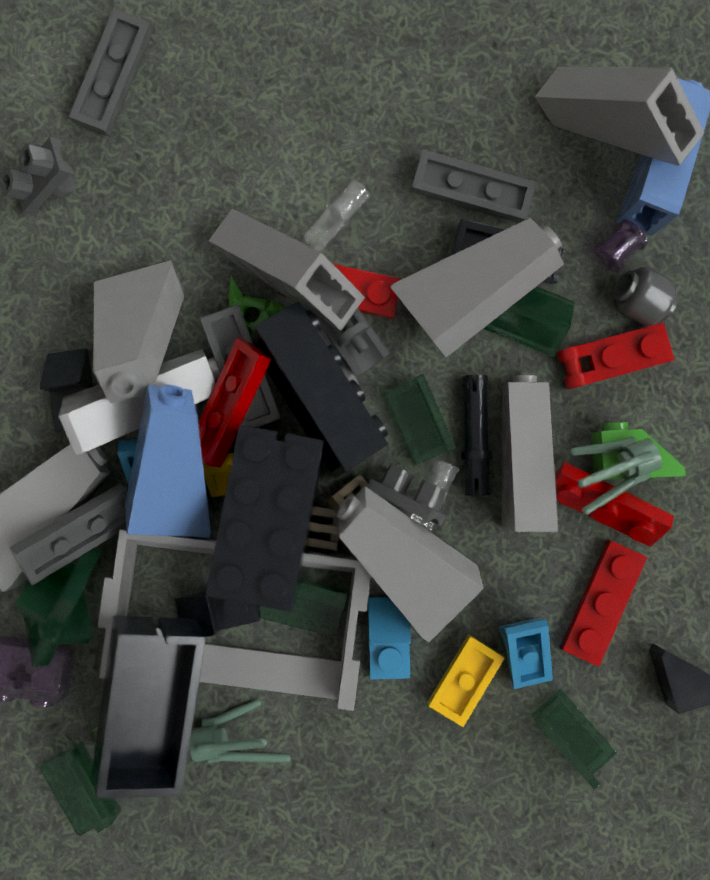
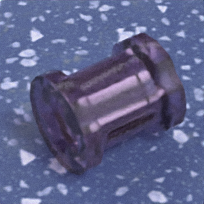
(621, 245)

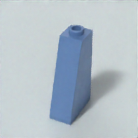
(658, 186)
(167, 470)

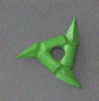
(265, 308)

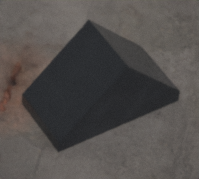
(681, 683)

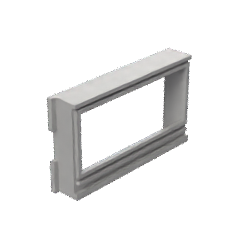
(250, 666)

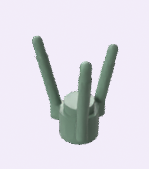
(635, 461)
(212, 743)

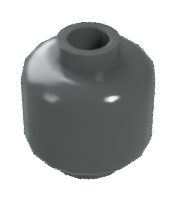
(645, 296)

